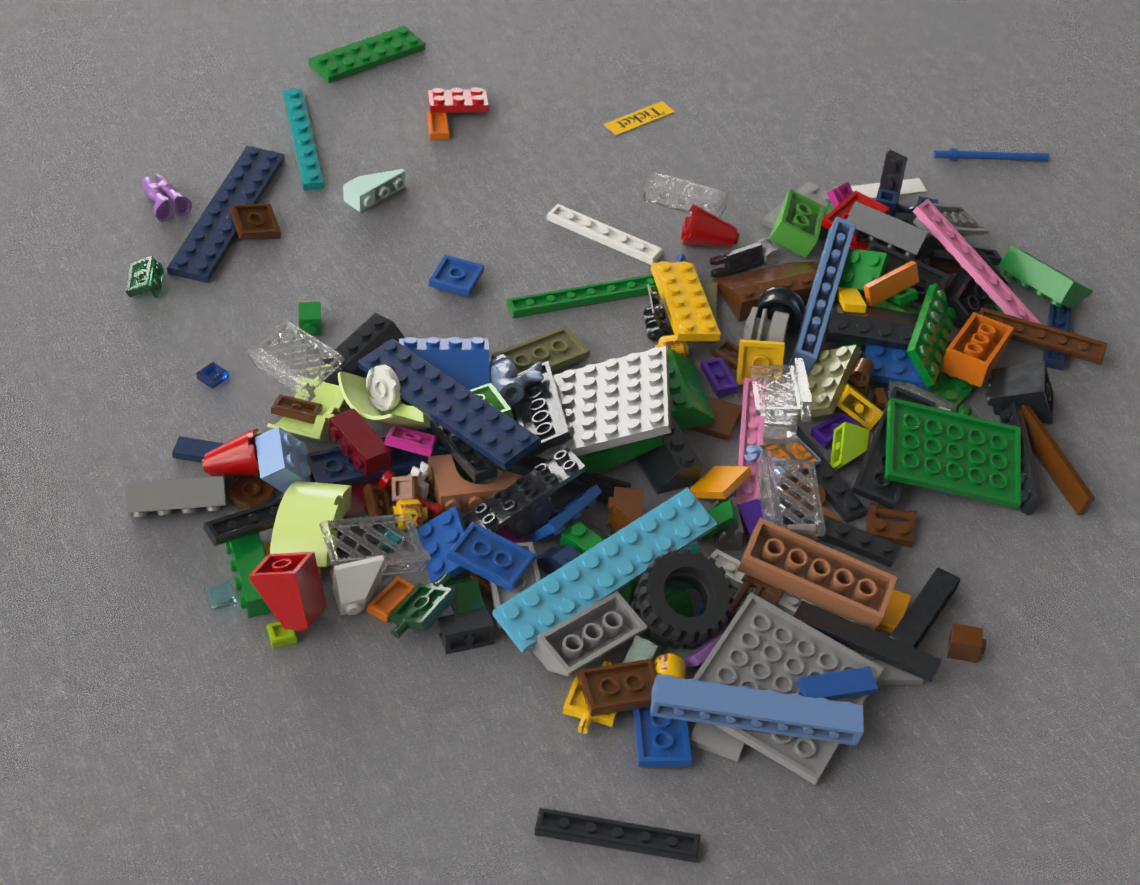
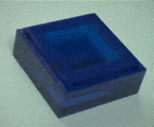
(212, 375)

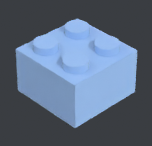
(282, 459)

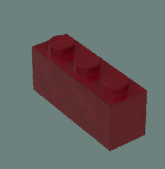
(359, 442)

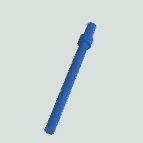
(954, 155)

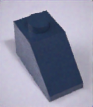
(556, 558)

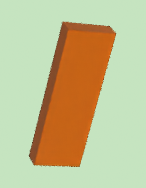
(891, 283)

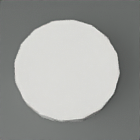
(383, 387)

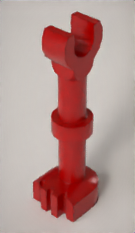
(433, 509)

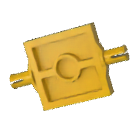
(576, 707)

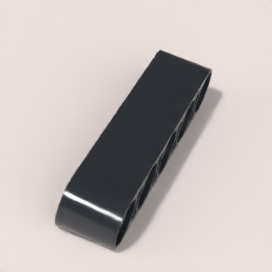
(926, 608)

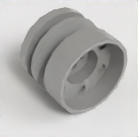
(765, 329)

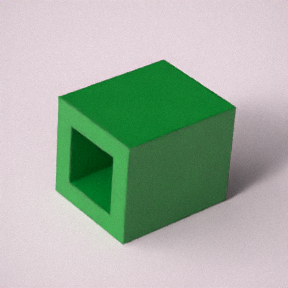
(310, 317)

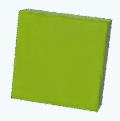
(279, 636)

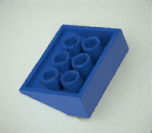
(458, 358)

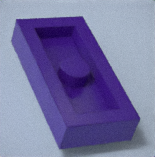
(719, 376)
(824, 432)

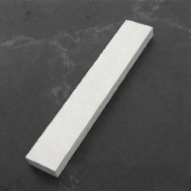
(605, 234)

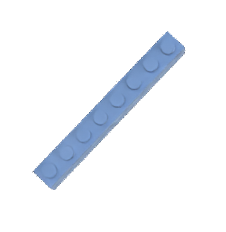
(823, 292)
(757, 710)

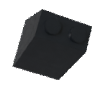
(1024, 385)

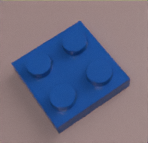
(456, 275)

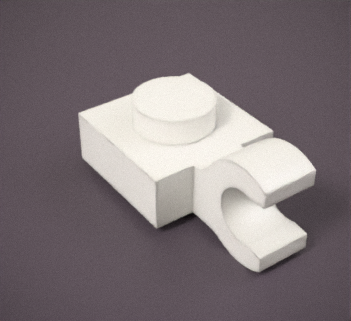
(421, 473)

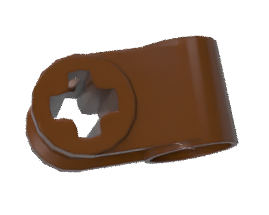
(861, 375)

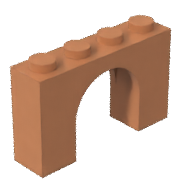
(453, 490)

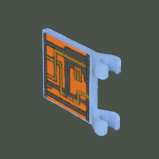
(796, 451)

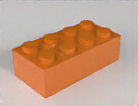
(976, 349)

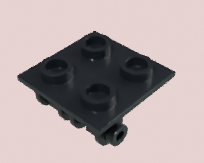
(654, 318)

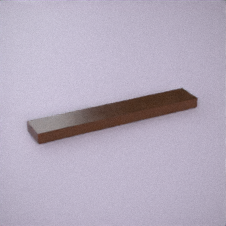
(1051, 338)
(1056, 463)

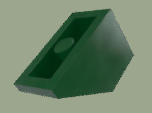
(468, 595)

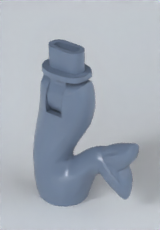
(506, 381)

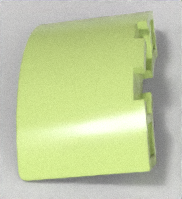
(357, 397)
(333, 404)
(301, 513)

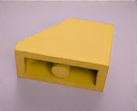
(859, 407)

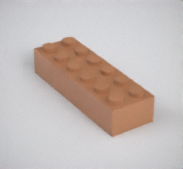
(817, 574)

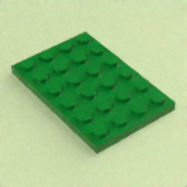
(953, 453)

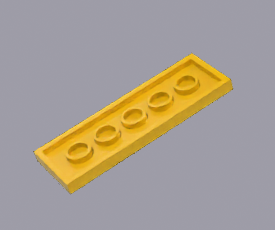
(685, 301)

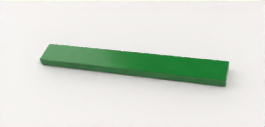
(580, 296)

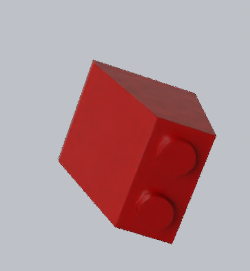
(291, 588)

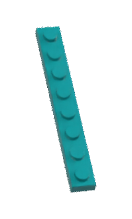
(302, 139)

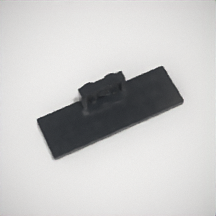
(526, 501)

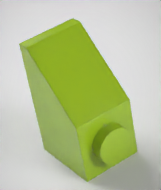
(848, 443)

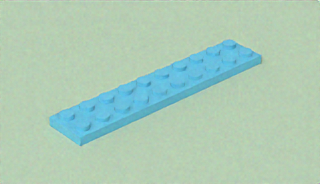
(603, 568)

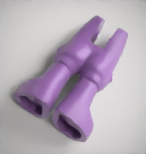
(165, 197)

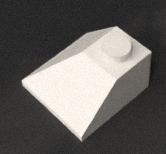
(356, 584)

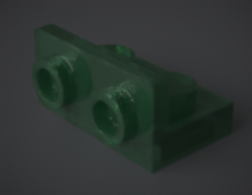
(145, 276)

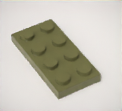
(558, 347)
(830, 377)

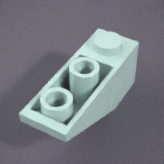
(372, 188)

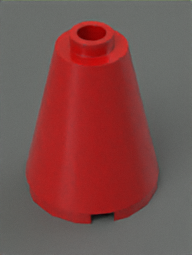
(707, 230)
(234, 458)

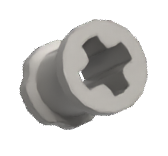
(770, 254)

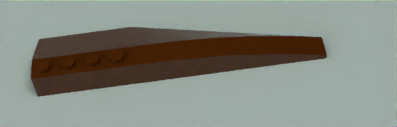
(743, 289)

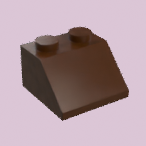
(625, 508)

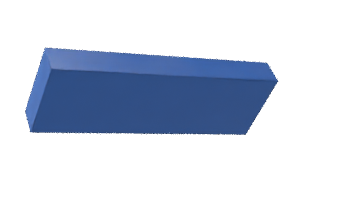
(839, 684)

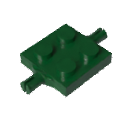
(423, 606)

